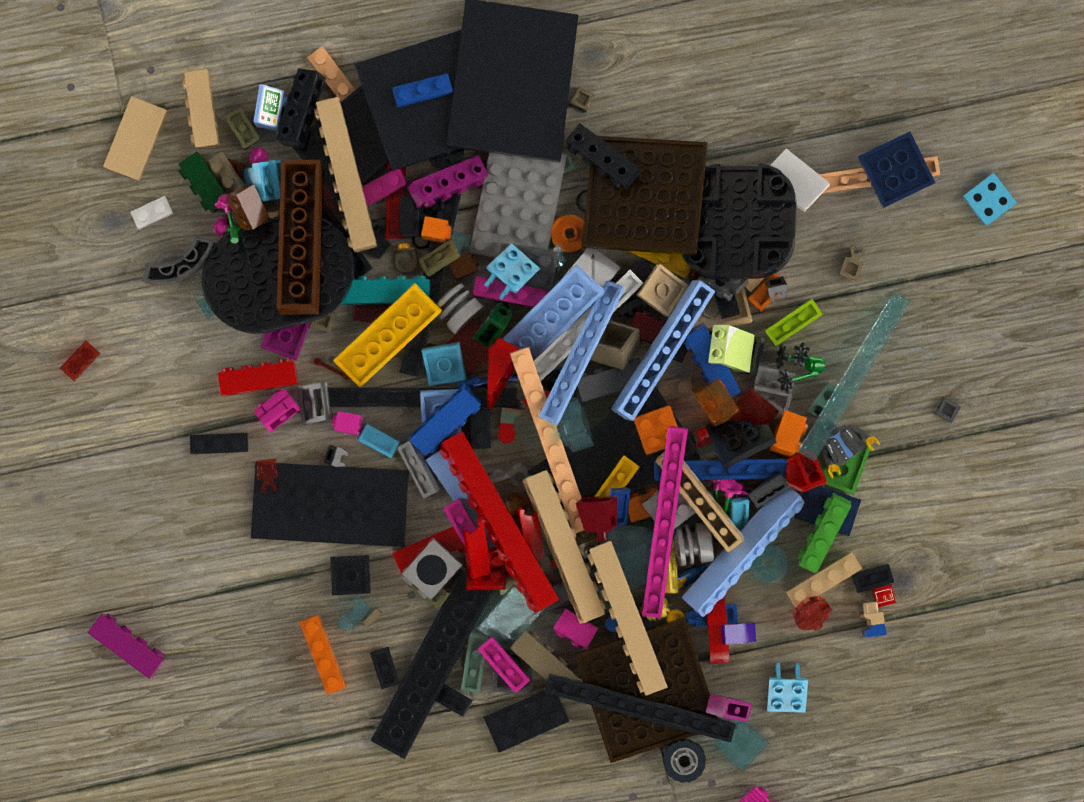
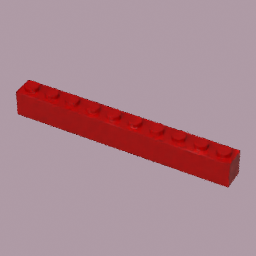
(498, 522)

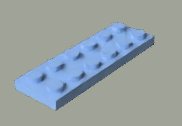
(555, 312)

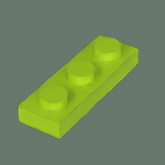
(793, 322)

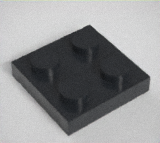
(350, 575)

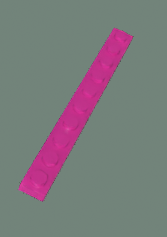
(664, 521)

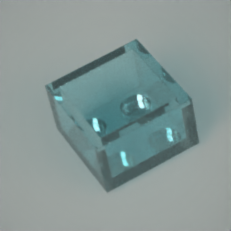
(575, 427)

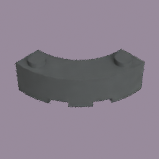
(183, 267)

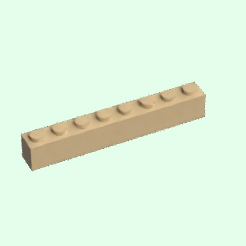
(346, 174)
(563, 546)
(628, 618)

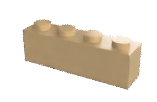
(202, 109)
(824, 579)

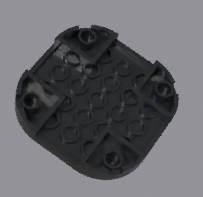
(745, 223)

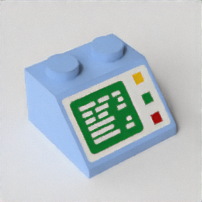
(269, 107)

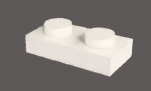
(151, 212)

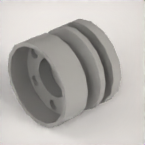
(458, 308)
(693, 544)

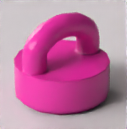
(258, 155)

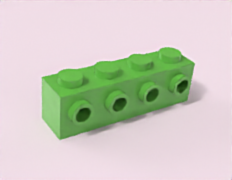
(824, 533)

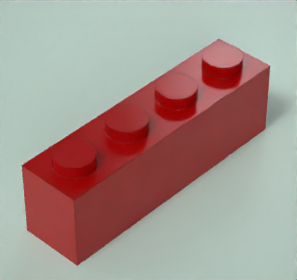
(258, 378)
(447, 538)

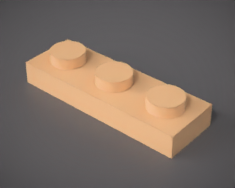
(334, 77)

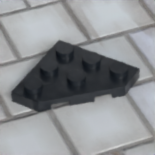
(739, 440)

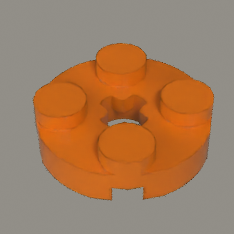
(559, 238)

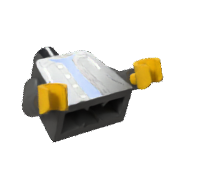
(844, 445)

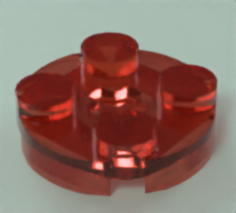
(812, 613)

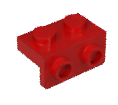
(492, 581)

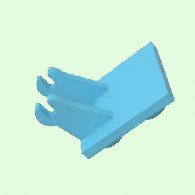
(513, 269)
(787, 694)

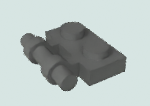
(727, 285)

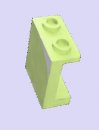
(731, 348)

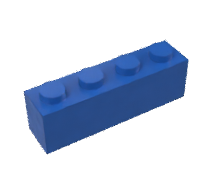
(700, 341)
(445, 420)

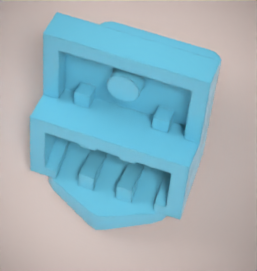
(266, 179)

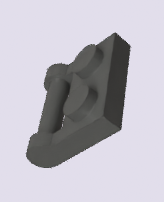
(310, 405)

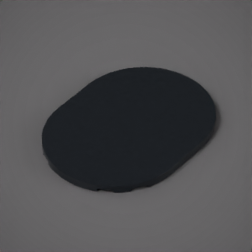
(243, 278)

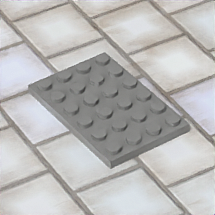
(517, 203)

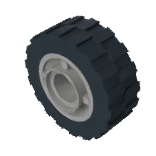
(675, 769)

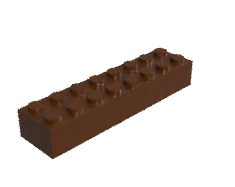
(299, 237)

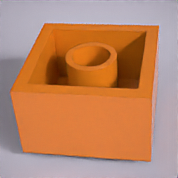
(653, 428)
(787, 434)

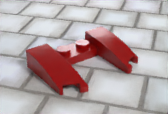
(482, 559)

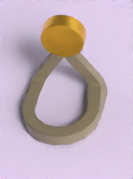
(405, 247)

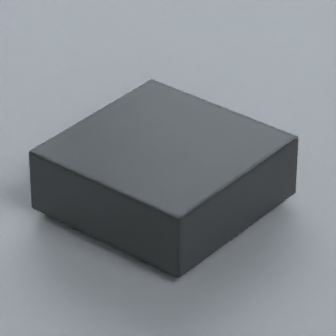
(947, 410)

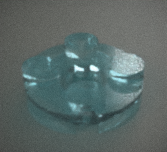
(779, 565)

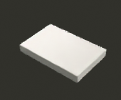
(805, 181)

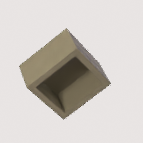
(617, 345)

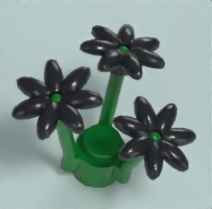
(812, 364)

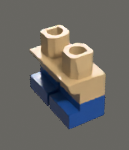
(874, 620)

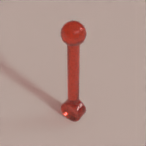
(318, 361)

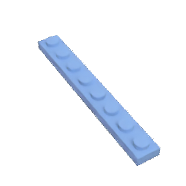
(581, 353)

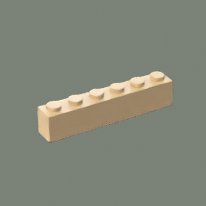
(707, 508)

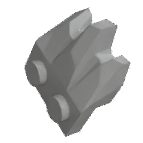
(769, 388)

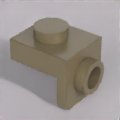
(587, 541)

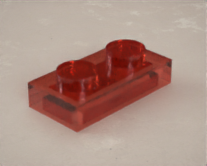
(80, 360)

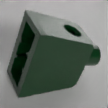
(499, 317)

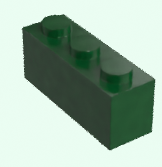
(201, 181)

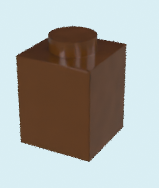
(464, 266)

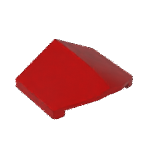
(804, 473)

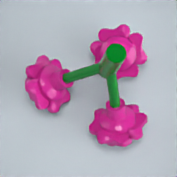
(225, 223)

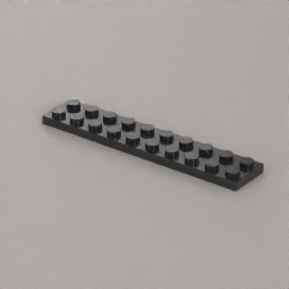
(431, 667)

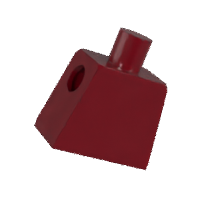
(598, 515)

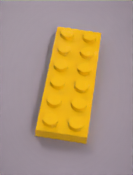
(387, 335)

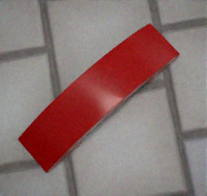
(715, 619)

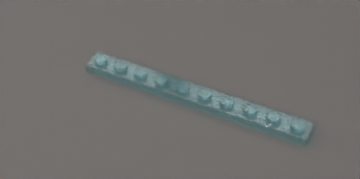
(854, 376)

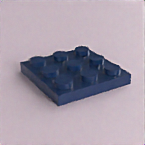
(896, 169)

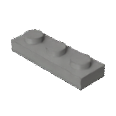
(418, 469)

